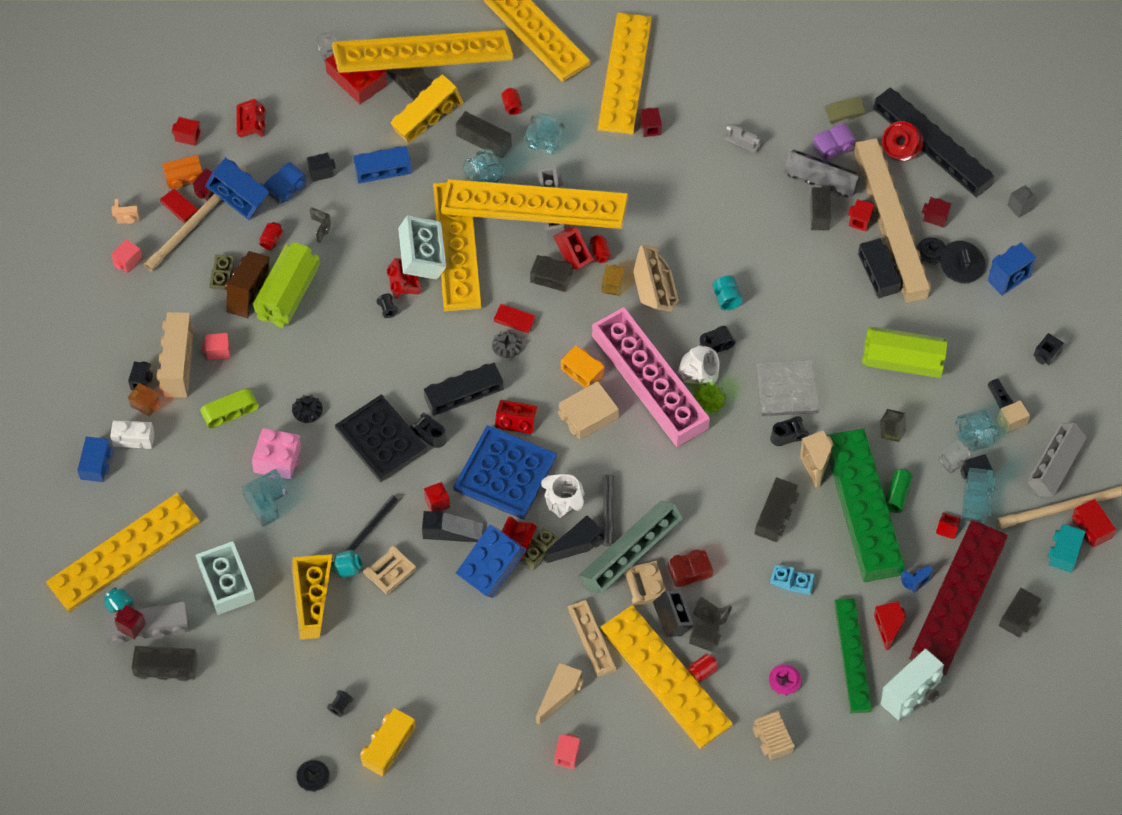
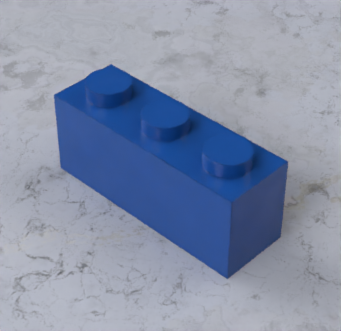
(382, 164)

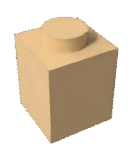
(1013, 416)

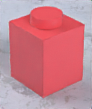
(126, 256)
(216, 346)
(567, 751)

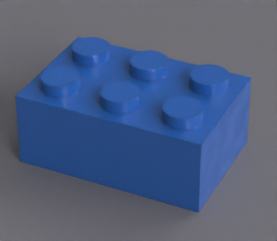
(237, 188)
(491, 561)

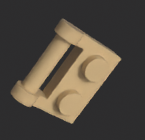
(393, 574)
(651, 582)

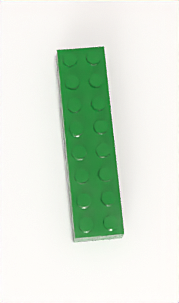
(864, 506)

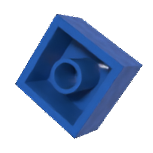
(1011, 268)

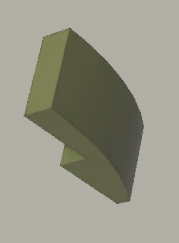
(845, 109)
(222, 271)
(536, 550)

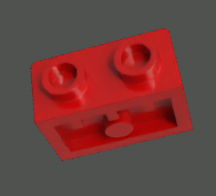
(250, 118)
(401, 282)
(515, 416)
(519, 531)

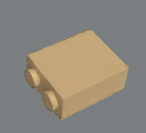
(588, 410)

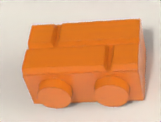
(182, 171)

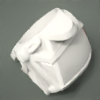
(693, 369)
(562, 497)

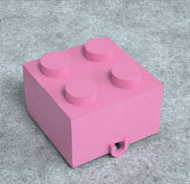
(276, 451)

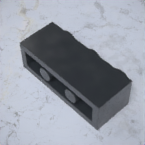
(879, 268)

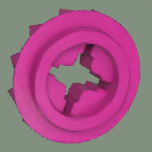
(780, 672)

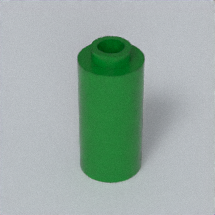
(898, 490)

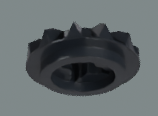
(935, 245)
(307, 416)
(314, 767)

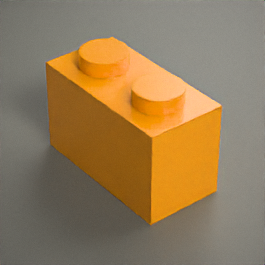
(582, 367)

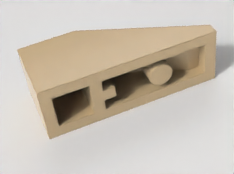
(560, 691)

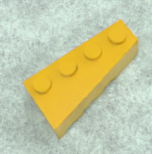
(427, 109)
(310, 591)

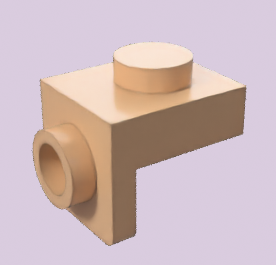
(125, 214)

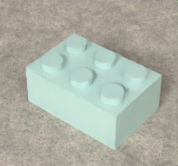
(422, 247)
(225, 578)
(912, 685)

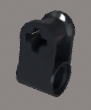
(718, 339)
(427, 428)
(791, 429)

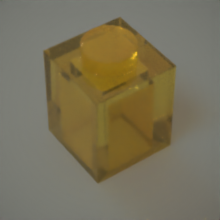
(612, 280)

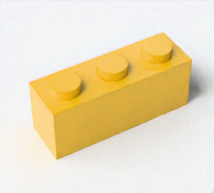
(387, 741)

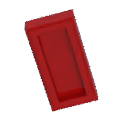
(178, 205)
(514, 318)

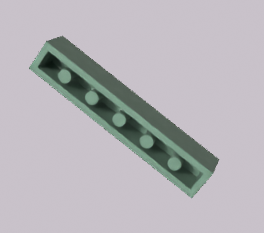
(630, 547)

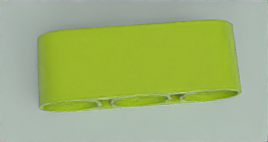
(229, 408)

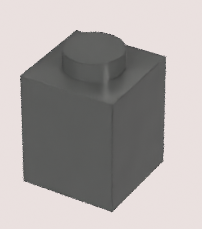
(1022, 201)

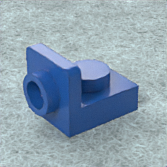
(918, 579)

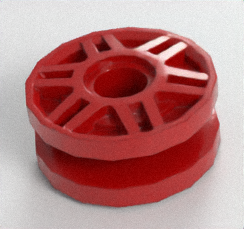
(893, 135)

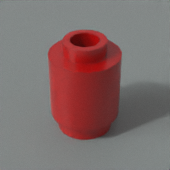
(511, 101)
(270, 236)
(599, 249)
(703, 667)

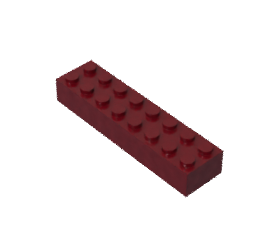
(960, 593)

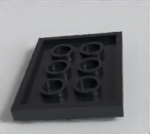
(381, 438)

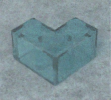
(976, 495)
(261, 496)

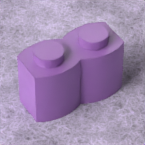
(834, 141)

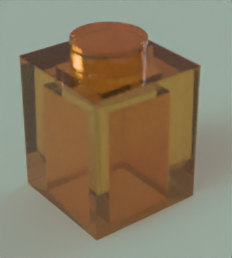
(144, 399)

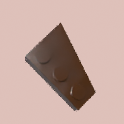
(245, 282)

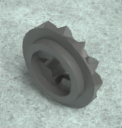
(513, 348)

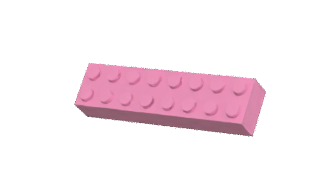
(650, 377)

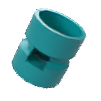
(727, 293)

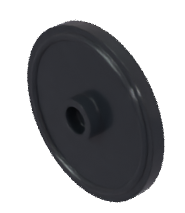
(962, 262)

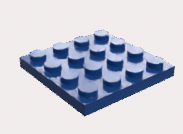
(505, 472)

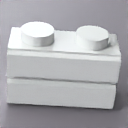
(132, 434)

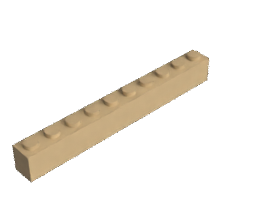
(892, 220)

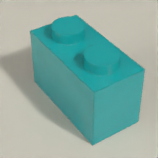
(1066, 548)

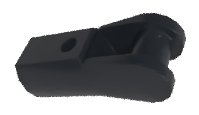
(999, 393)

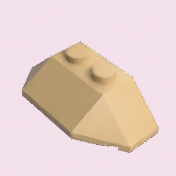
(654, 280)

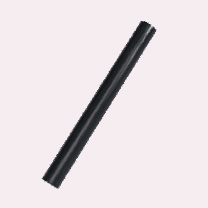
(372, 523)

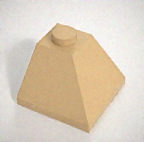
(816, 454)

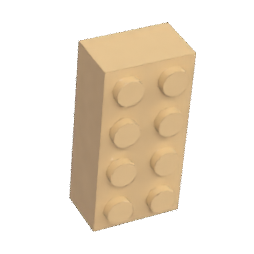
(176, 355)

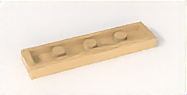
(591, 638)

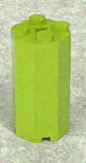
(286, 284)
(904, 352)

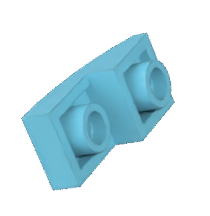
(794, 581)

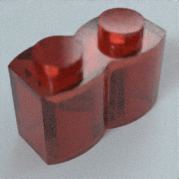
(690, 568)

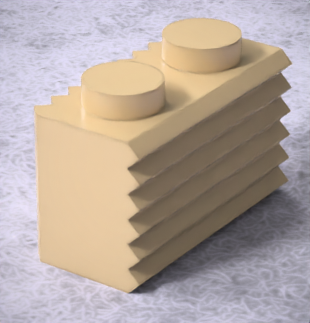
(774, 736)

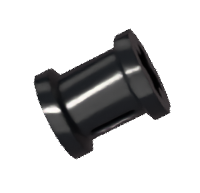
(387, 305)
(340, 703)

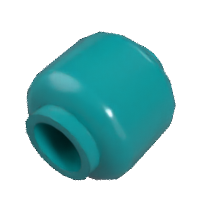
(347, 563)
(117, 599)

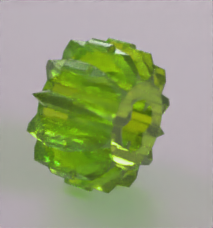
(710, 397)

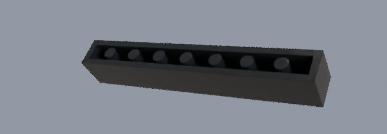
(936, 143)

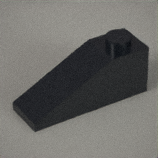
(450, 527)
(577, 540)

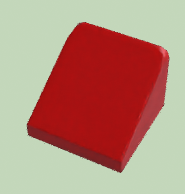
(948, 525)

